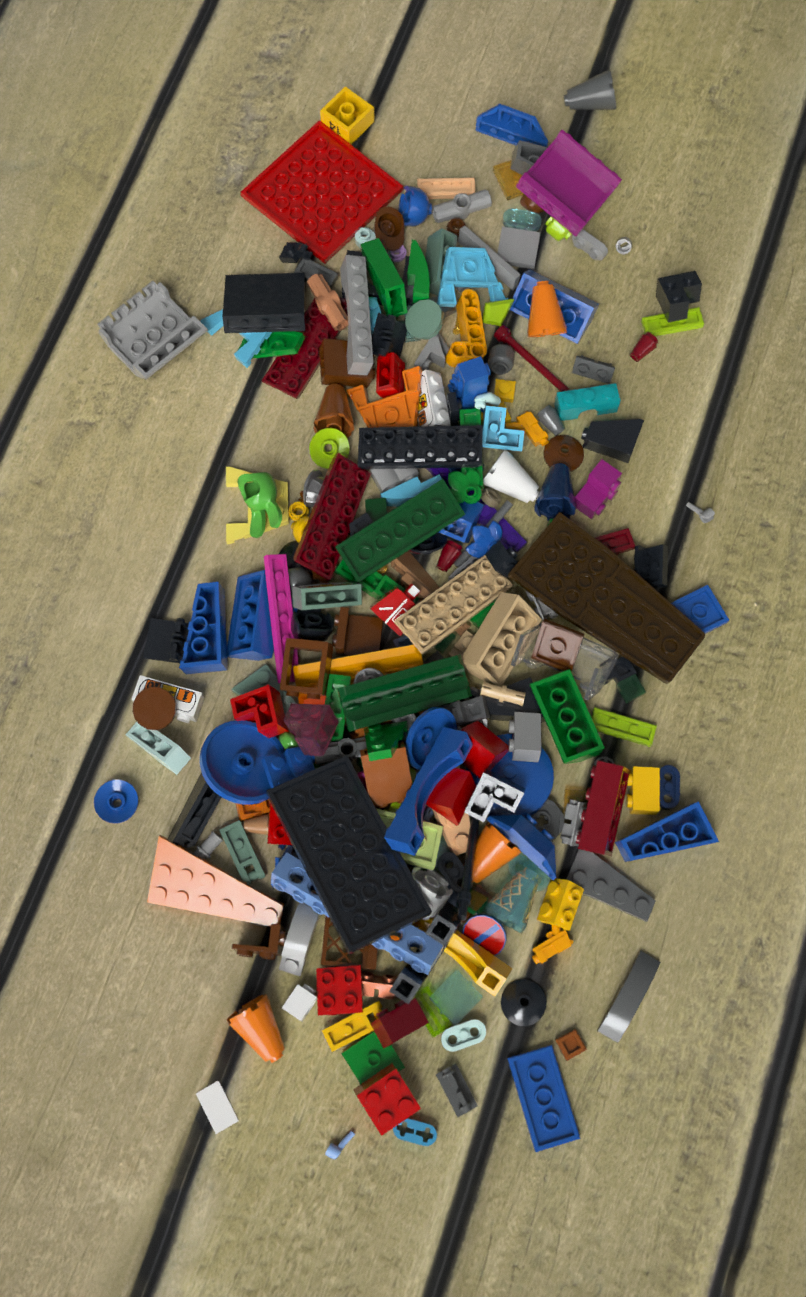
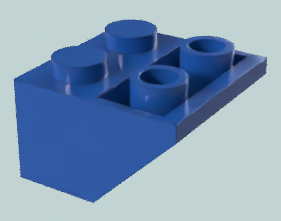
(462, 528)

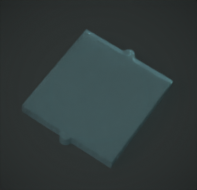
(456, 997)

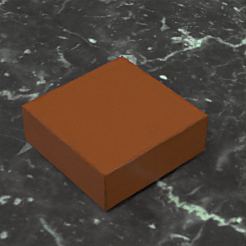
(570, 1045)

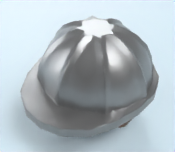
(311, 488)

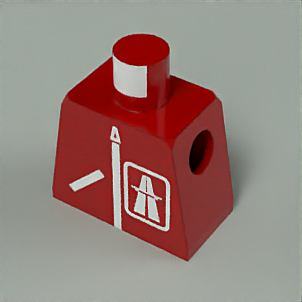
(394, 605)

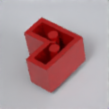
(262, 707)

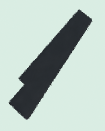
(194, 814)

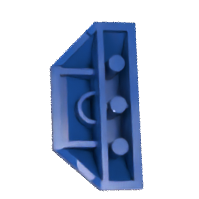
(511, 126)
(528, 838)

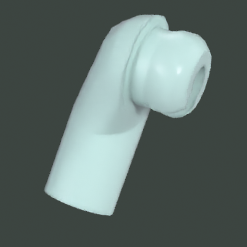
(489, 397)

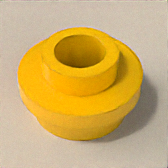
(295, 507)

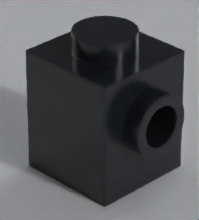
(502, 558)

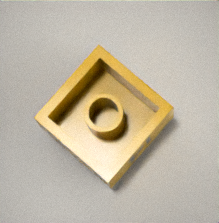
(347, 115)

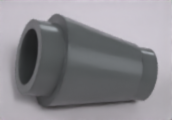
(551, 420)

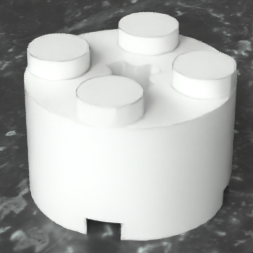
(433, 889)

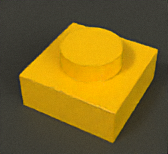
(505, 390)

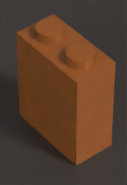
(387, 778)

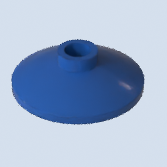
(108, 794)

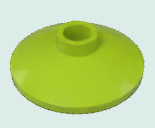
(334, 437)

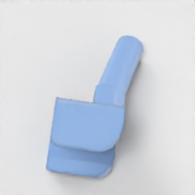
(334, 1151)

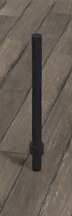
(464, 895)

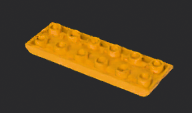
(386, 661)

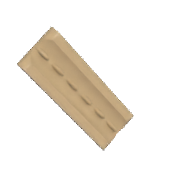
(452, 605)

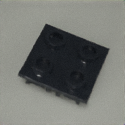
(388, 335)
(166, 640)

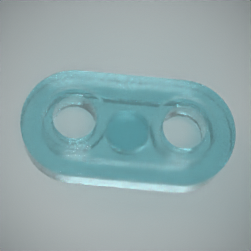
(522, 219)
(525, 862)

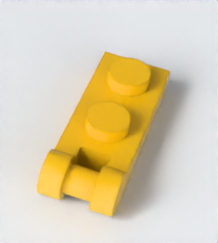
(351, 1028)

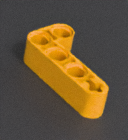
(470, 325)

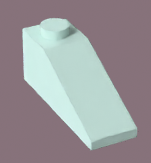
(159, 747)

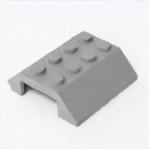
(149, 330)

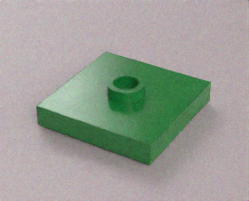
(370, 1057)

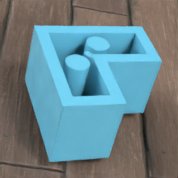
(496, 435)

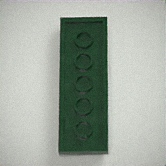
(400, 530)

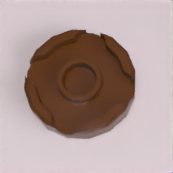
(154, 708)

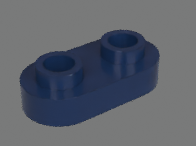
(669, 788)

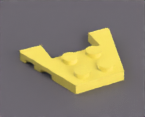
(242, 530)

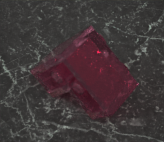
(312, 726)

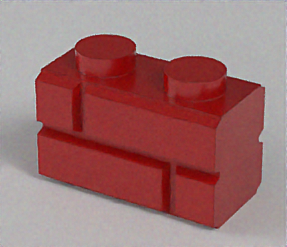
(389, 375)

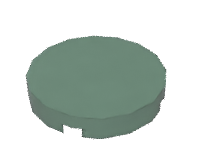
(424, 319)

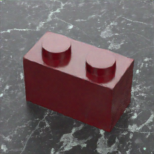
(398, 1023)

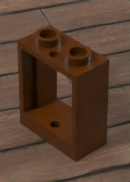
(325, 666)

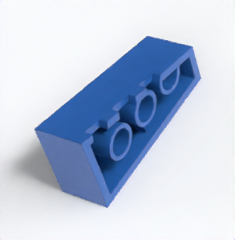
(469, 381)
(206, 638)
(672, 833)

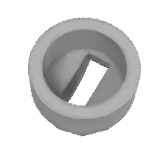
(626, 248)

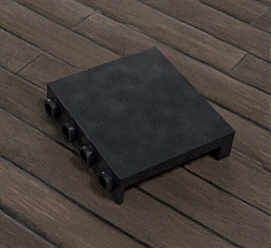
(264, 303)

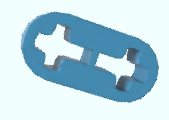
(413, 1138)

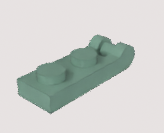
(242, 851)

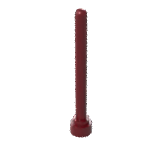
(503, 335)

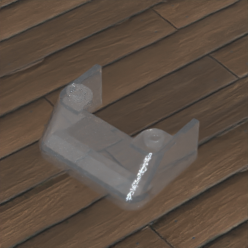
(591, 667)

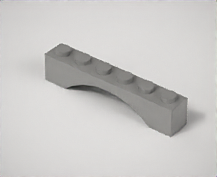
(359, 328)

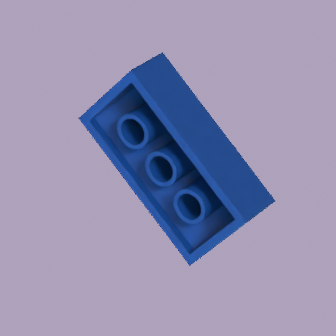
(576, 308)
(250, 622)

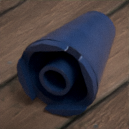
(556, 493)

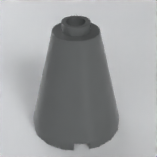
(592, 94)

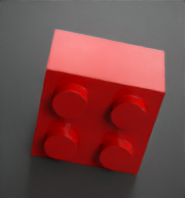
(386, 1099)

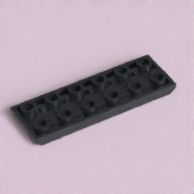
(420, 447)

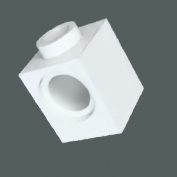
(300, 1002)

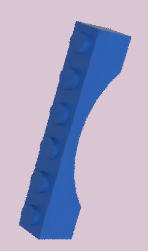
(448, 752)

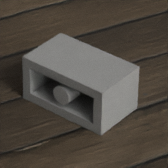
(525, 737)

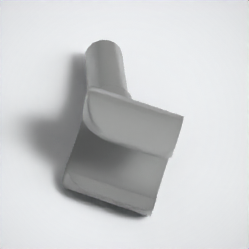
(705, 516)

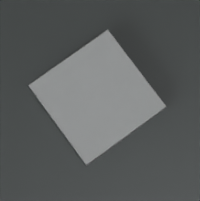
(518, 247)

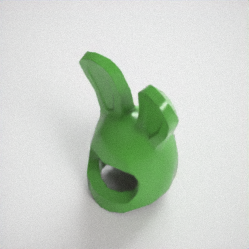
(260, 496)

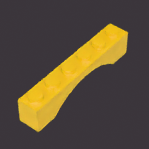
(479, 963)

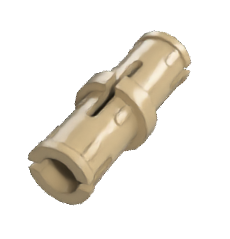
(503, 693)

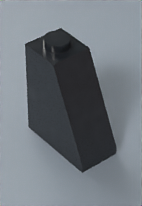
(613, 437)
(506, 710)

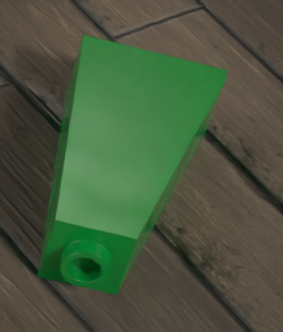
(385, 278)

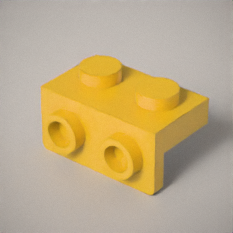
(560, 903)

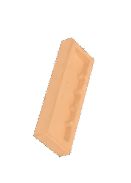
(446, 187)

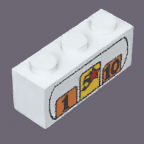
(432, 401)
(187, 700)

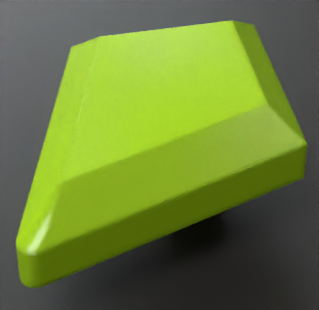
(496, 311)

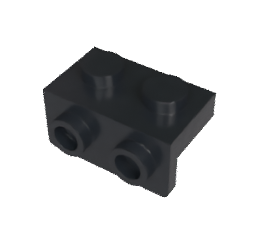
(652, 564)

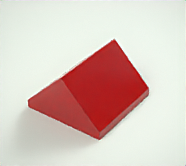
(486, 749)
(452, 795)

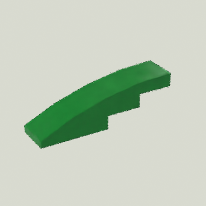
(374, 585)
(332, 699)

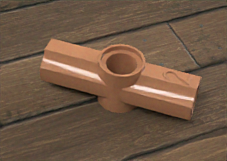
(328, 302)

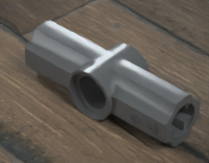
(335, 750)

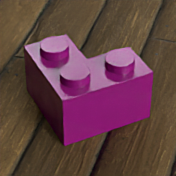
(600, 487)

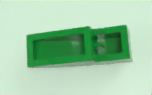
(418, 273)

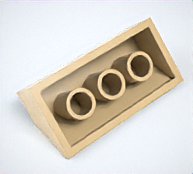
(496, 640)

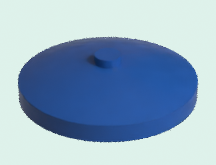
(233, 761)
(534, 776)

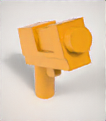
(530, 425)
(556, 943)

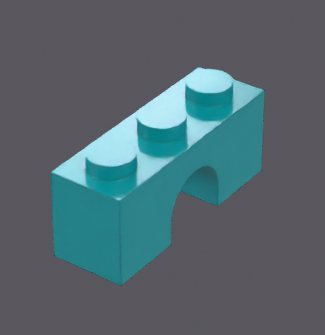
(602, 398)

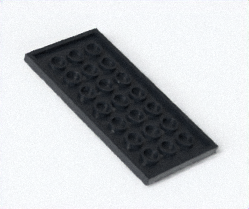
(346, 854)

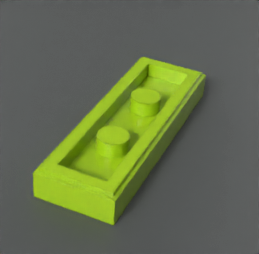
(659, 325)
(623, 727)

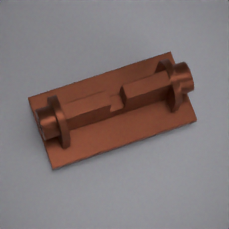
(383, 983)

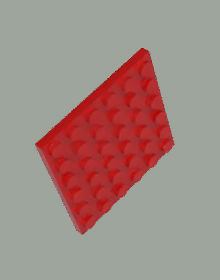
(321, 191)

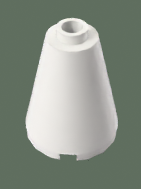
(511, 479)

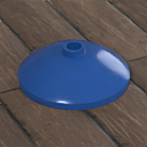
(424, 732)

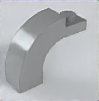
(299, 939)

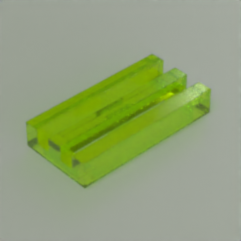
(440, 1028)

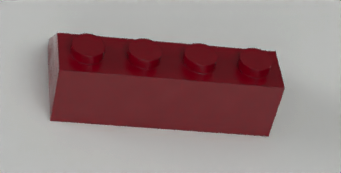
(603, 808)

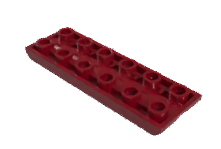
(295, 371)
(331, 516)

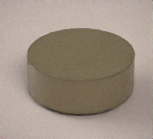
(491, 497)

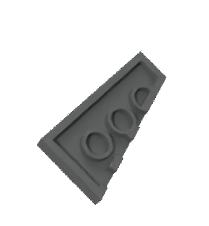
(609, 886)

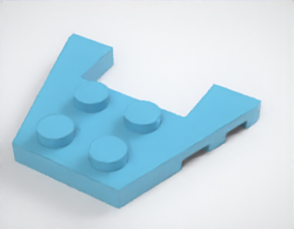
(467, 269)
(247, 351)

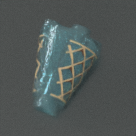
(515, 900)

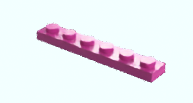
(280, 608)

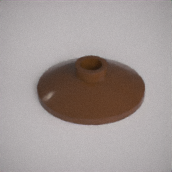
(554, 455)

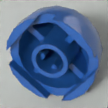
(414, 206)

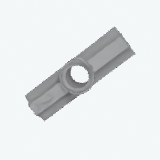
(452, 209)

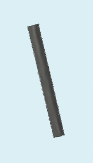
(497, 517)

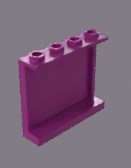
(569, 183)

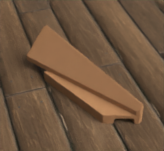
(414, 573)

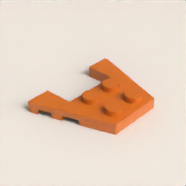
(393, 411)

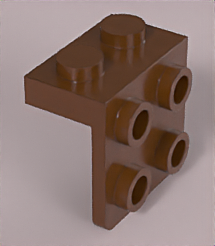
(356, 633)
(276, 943)

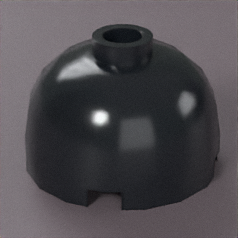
(311, 625)

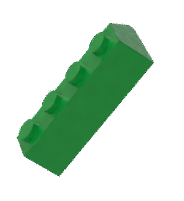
(567, 717)

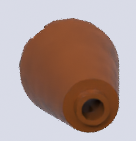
(334, 411)

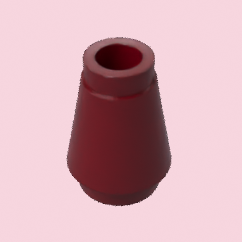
(645, 345)
(448, 555)

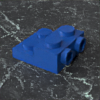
(287, 766)

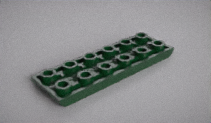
(404, 692)

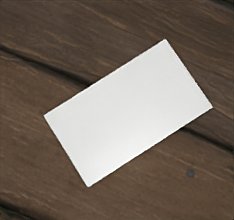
(217, 1107)

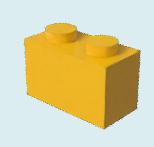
(644, 791)

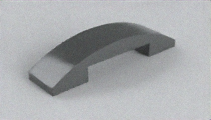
(629, 997)

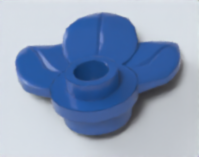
(484, 539)

